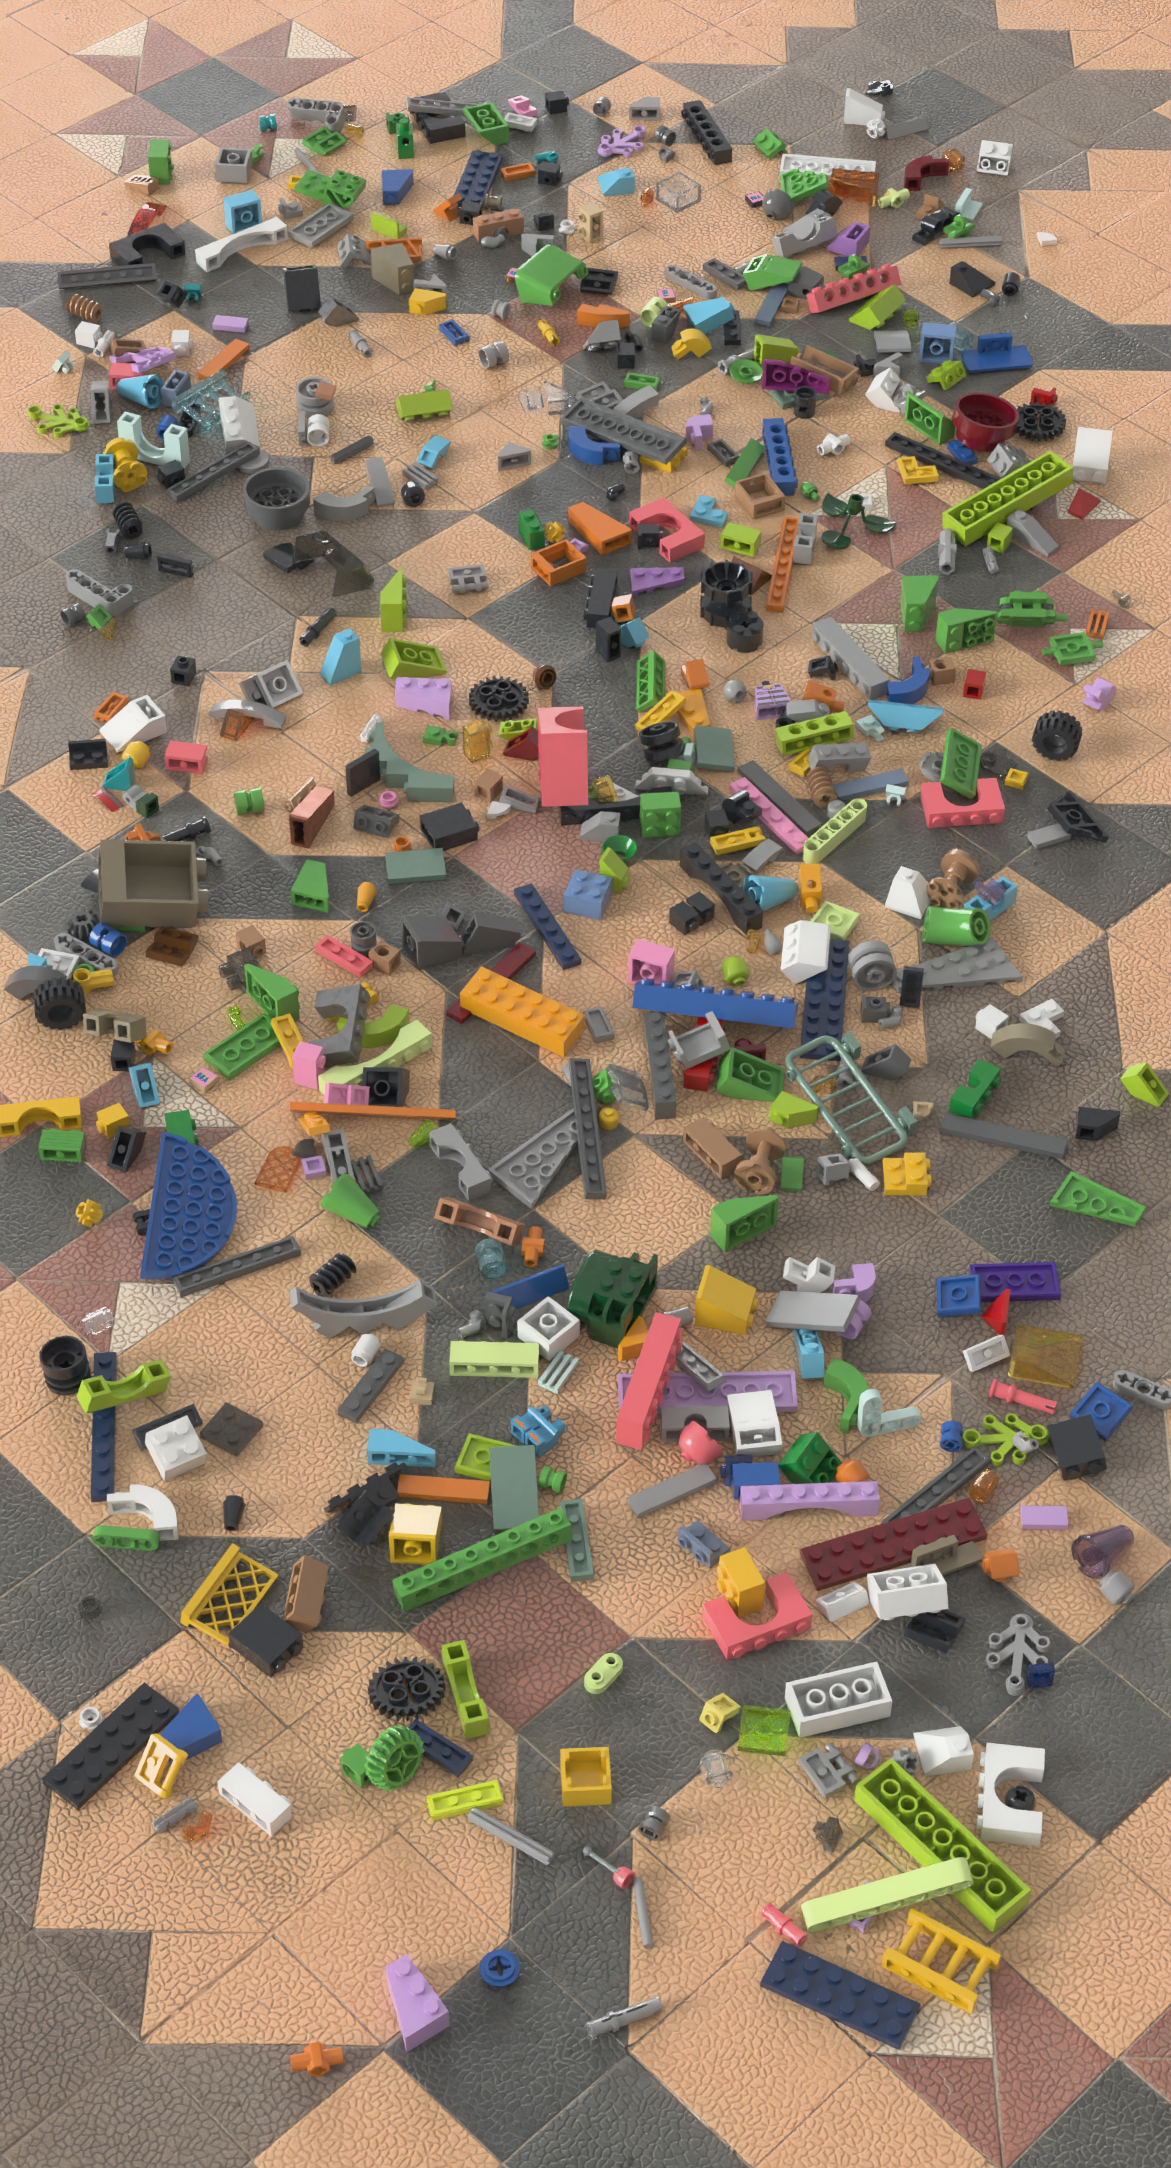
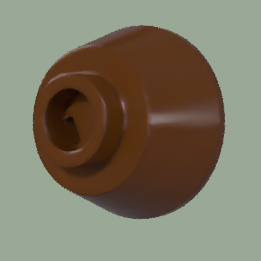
(544, 676)

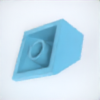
(617, 182)

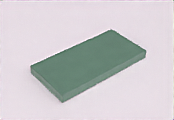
(513, 1486)

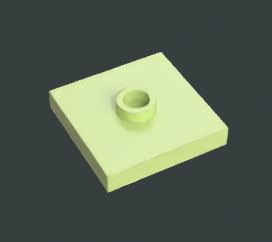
(838, 918)

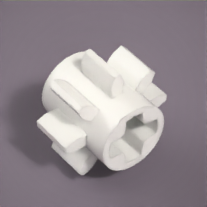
(875, 128)

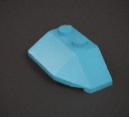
(904, 715)

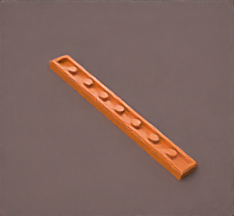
(782, 565)
(374, 1111)

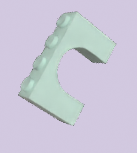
(174, 439)

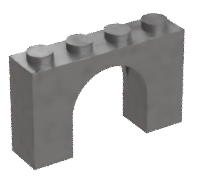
(343, 1001)

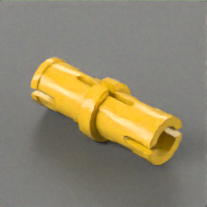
(549, 333)

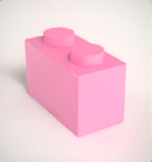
(308, 1064)

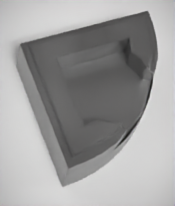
(666, 154)

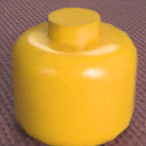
(608, 1118)

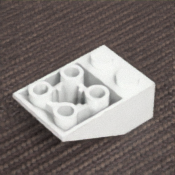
(135, 722)
(754, 1423)

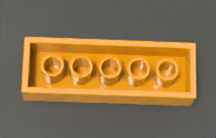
(522, 1011)

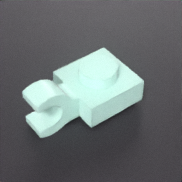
(870, 726)

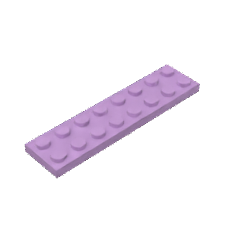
(685, 1391)

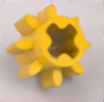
(554, 532)
(89, 1213)

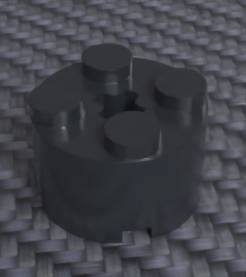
(744, 631)

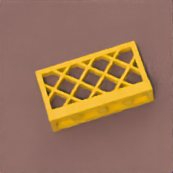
(210, 1590)

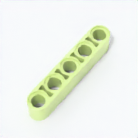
(835, 831)

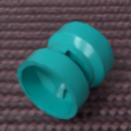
(267, 122)

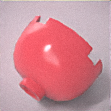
(698, 1445)

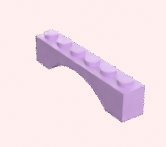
(849, 1497)

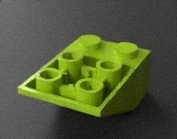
(394, 604)

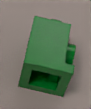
(392, 120)

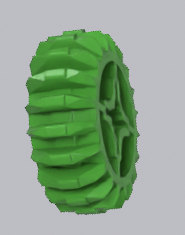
(394, 1758)

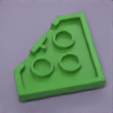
(802, 184)

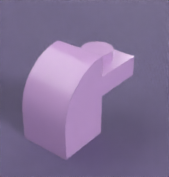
(699, 428)
(1099, 694)
(860, 1283)

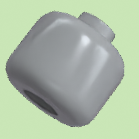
(834, 807)

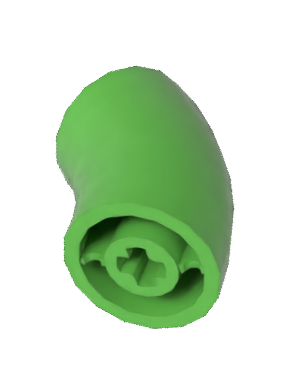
(956, 926)

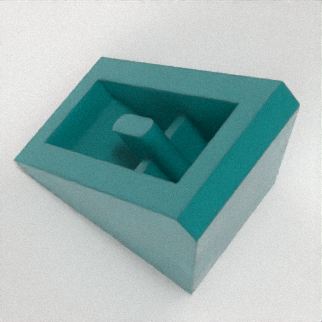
(120, 777)

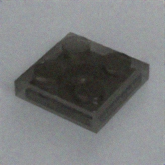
(231, 1429)

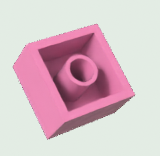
(651, 962)

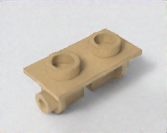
(300, 795)

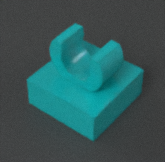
(193, 290)

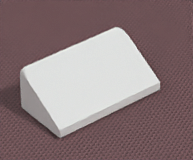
(843, 1601)

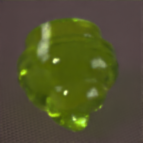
(910, 317)

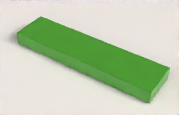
(745, 462)

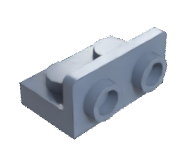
(702, 1543)

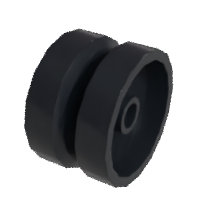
(661, 741)

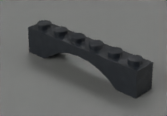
(628, 809)
(742, 908)

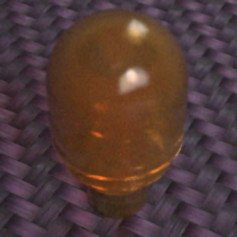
(647, 196)

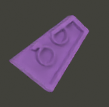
(650, 578)

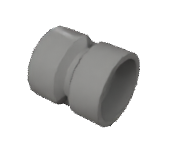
(493, 354)

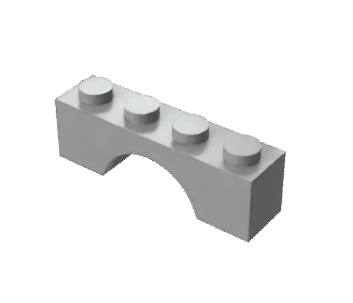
(821, 231)
(449, 1144)

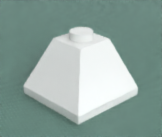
(908, 893)
(944, 1750)

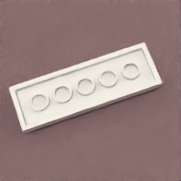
(823, 164)

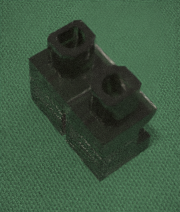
(235, 968)

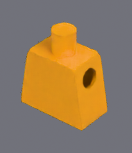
(810, 894)

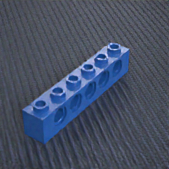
(779, 455)

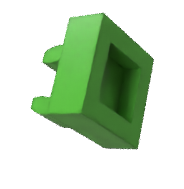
(98, 616)

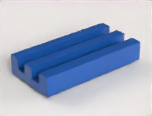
(451, 333)

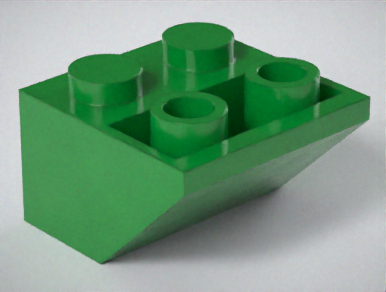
(810, 1460)

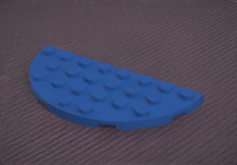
(189, 1210)

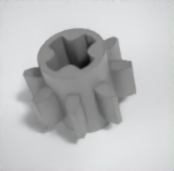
(906, 1759)

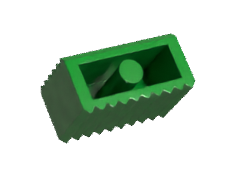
(531, 529)

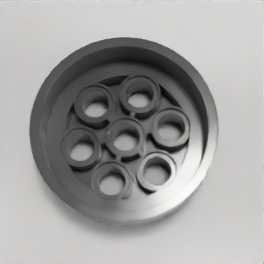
(276, 497)

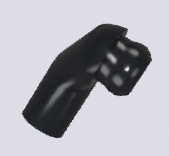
(634, 338)
(612, 492)

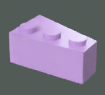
(425, 695)
(415, 2003)

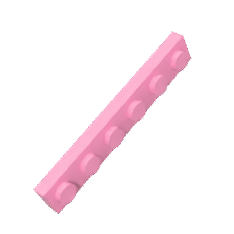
(773, 817)

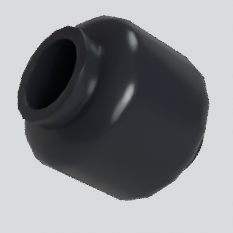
(412, 494)

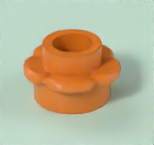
(402, 844)

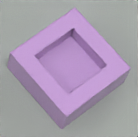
(313, 1167)

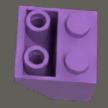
(851, 240)

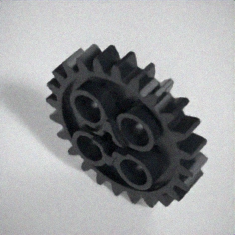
(1050, 421)
(498, 698)
(390, 1694)

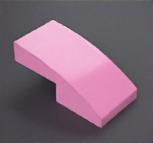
(522, 106)
(346, 1094)

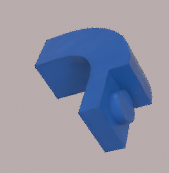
(591, 451)
(912, 689)

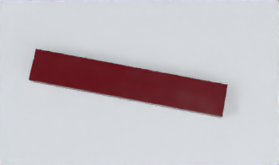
(506, 967)

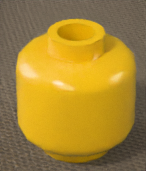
(139, 752)

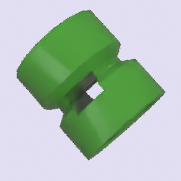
(249, 801)

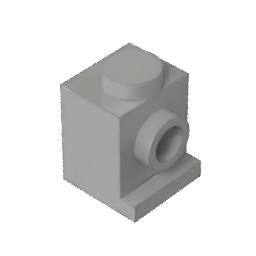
(832, 1168)

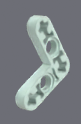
(877, 1422)

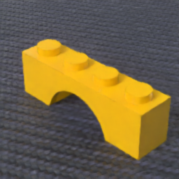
(61, 1111)

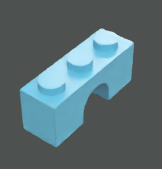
(104, 478)
(1003, 903)

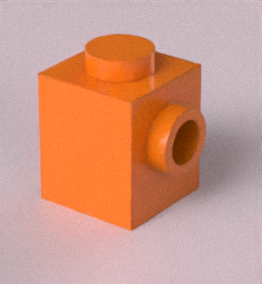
(623, 608)
(1001, 1564)

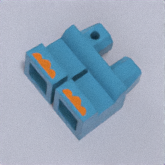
(536, 1429)

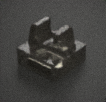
(828, 1833)

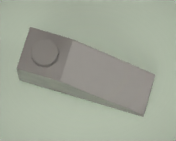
(1031, 533)
(337, 1153)

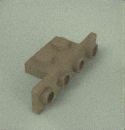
(946, 1555)

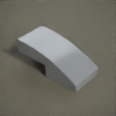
(761, 855)

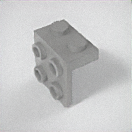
(351, 247)
(1006, 458)

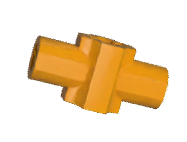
(155, 1042)

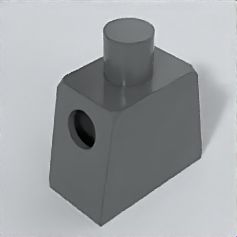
(805, 281)

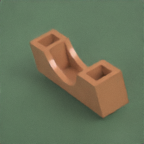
(478, 1219)

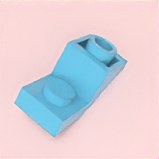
(432, 450)

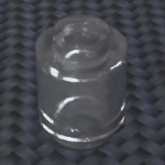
(97, 1321)

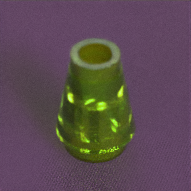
(421, 1134)

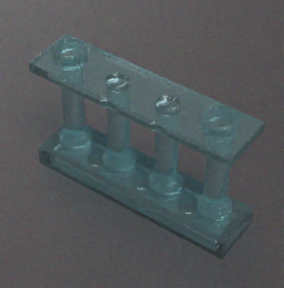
(198, 392)

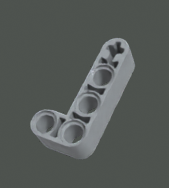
(318, 110)
(93, 592)

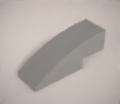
(638, 402)
(379, 481)

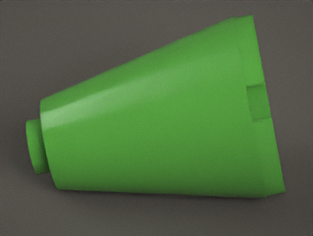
(351, 1202)

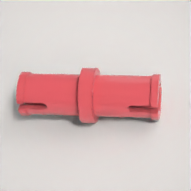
(784, 1925)

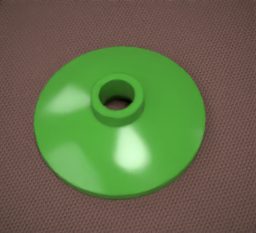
(746, 371)

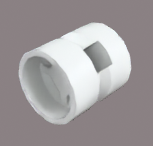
(318, 430)

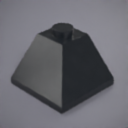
(969, 279)
(387, 1085)

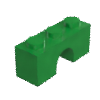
(983, 1080)

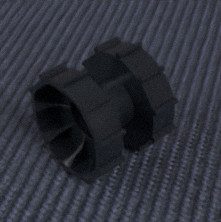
(725, 592)

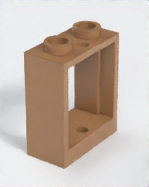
(764, 506)

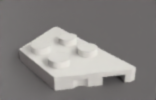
(680, 781)

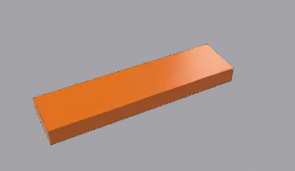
(224, 358)
(443, 1489)

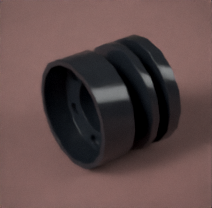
(64, 1364)

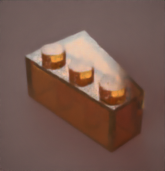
(856, 184)

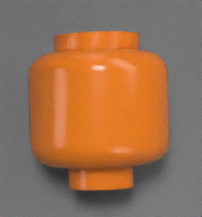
(851, 1472)

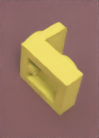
(717, 1711)

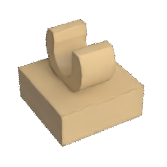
(421, 1392)

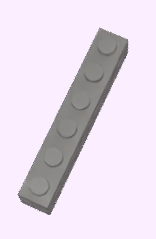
(850, 658)

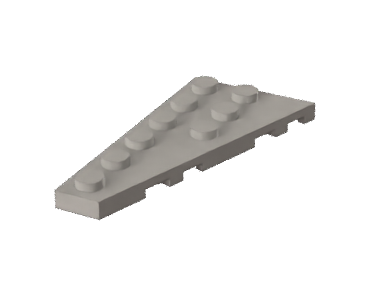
(966, 968)
(535, 1163)

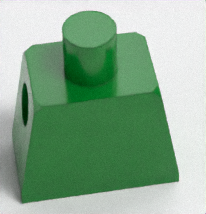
(404, 135)

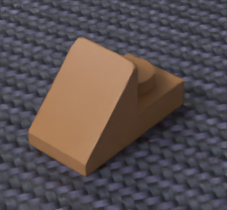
(930, 205)

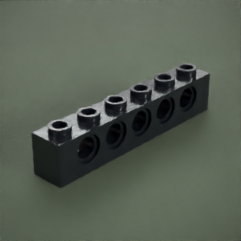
(707, 132)

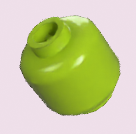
(735, 971)

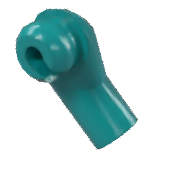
(547, 156)

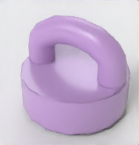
(864, 1754)

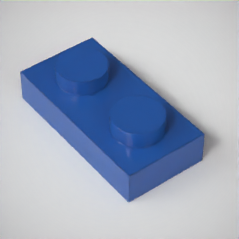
(962, 452)

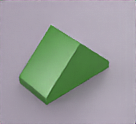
(792, 1173)

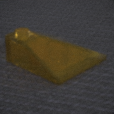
(1045, 1356)

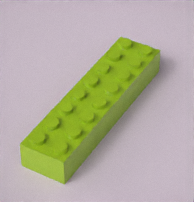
(1015, 491)
(937, 1836)

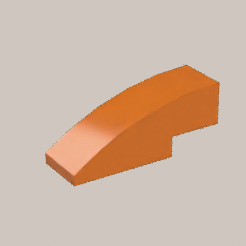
(590, 315)

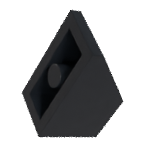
(126, 1147)

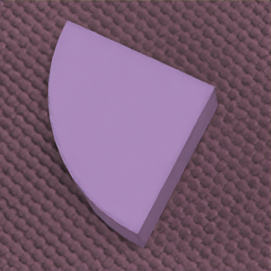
(581, 546)

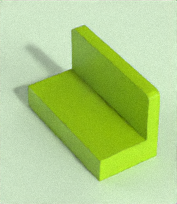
(387, 226)

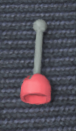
(622, 1876)

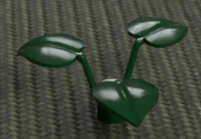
(836, 507)

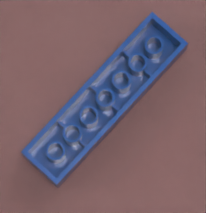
(723, 1003)

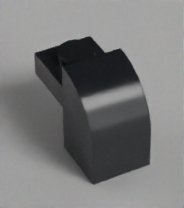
(825, 201)
(741, 807)

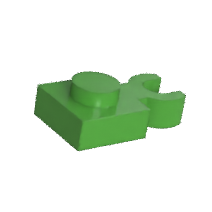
(438, 735)

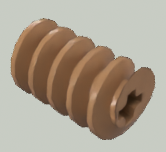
(84, 308)
(821, 786)

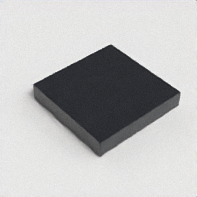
(362, 772)

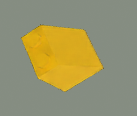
(725, 1302)
(415, 1534)

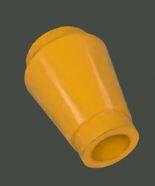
(365, 896)

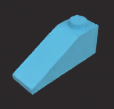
(390, 1447)

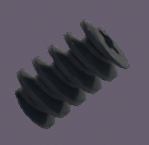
(127, 520)
(332, 1274)

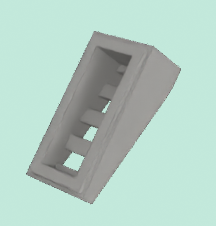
(515, 797)

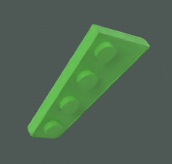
(1095, 1200)

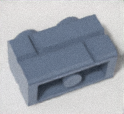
(174, 386)

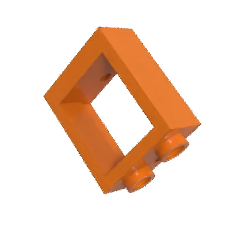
(541, 559)

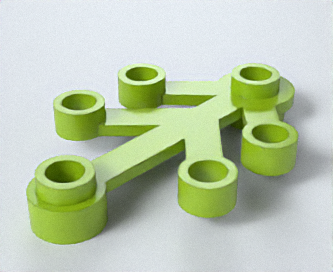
(79, 423)
(1005, 1437)

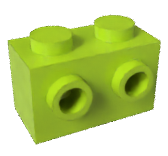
(740, 539)

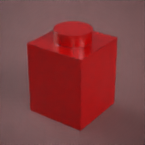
(974, 684)

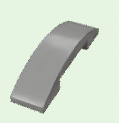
(250, 708)

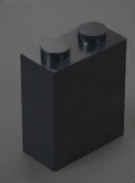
(302, 288)
(449, 827)
(1077, 1447)
(266, 1640)

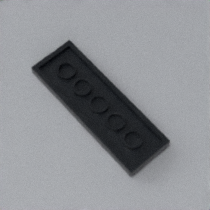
(110, 1746)

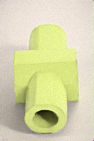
(893, 198)

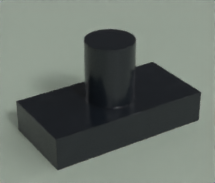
(911, 986)

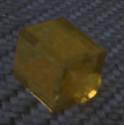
(604, 789)

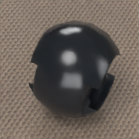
(1021, 1793)

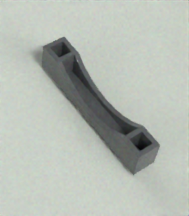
(660, 1065)

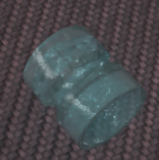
(491, 1258)

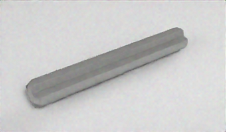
(970, 242)
(511, 1836)

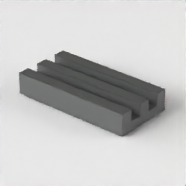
(720, 453)
(363, 1162)

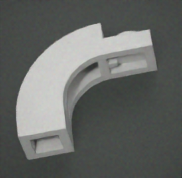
(149, 1503)

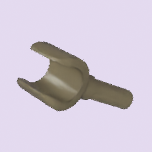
(1123, 600)

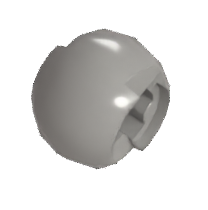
(734, 691)

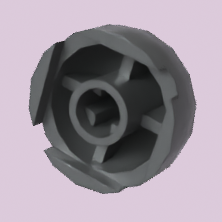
(777, 204)

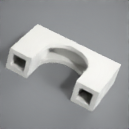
(997, 1820)

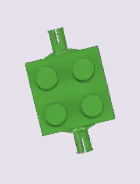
(1072, 648)

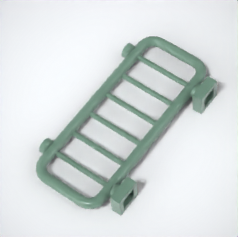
(850, 1051)

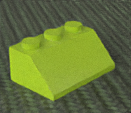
(879, 308)
(423, 405)

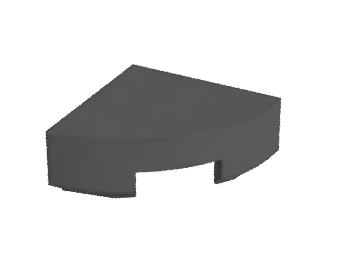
(304, 1148)

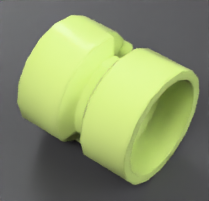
(652, 310)

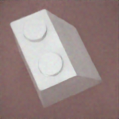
(1092, 455)

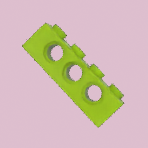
(817, 731)

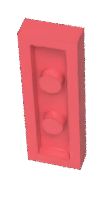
(344, 956)

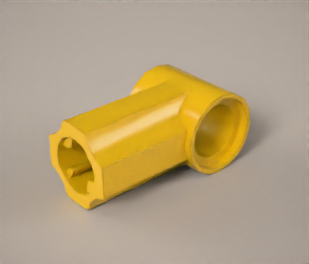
(93, 980)

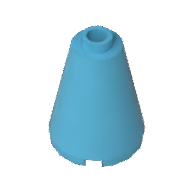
(142, 390)
(769, 891)

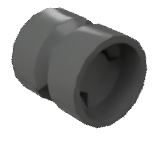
(363, 937)

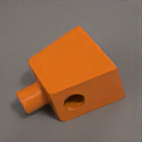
(824, 695)

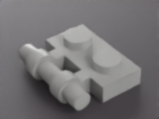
(468, 574)
(823, 1774)

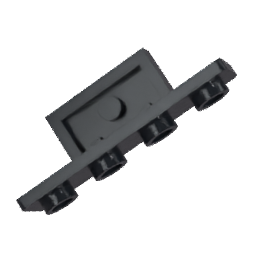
(378, 1486)

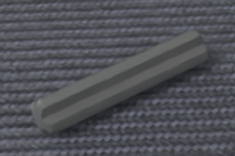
(352, 449)

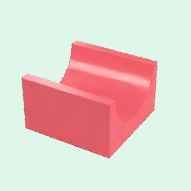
(562, 756)

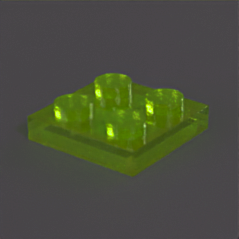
(764, 1730)

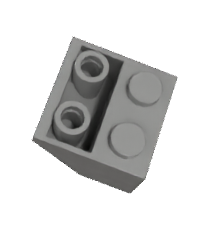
(604, 335)

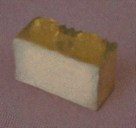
(477, 740)

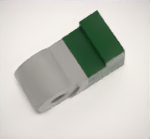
(140, 800)

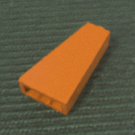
(599, 529)

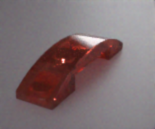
(145, 217)

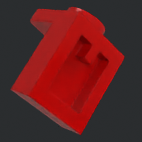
(1041, 396)

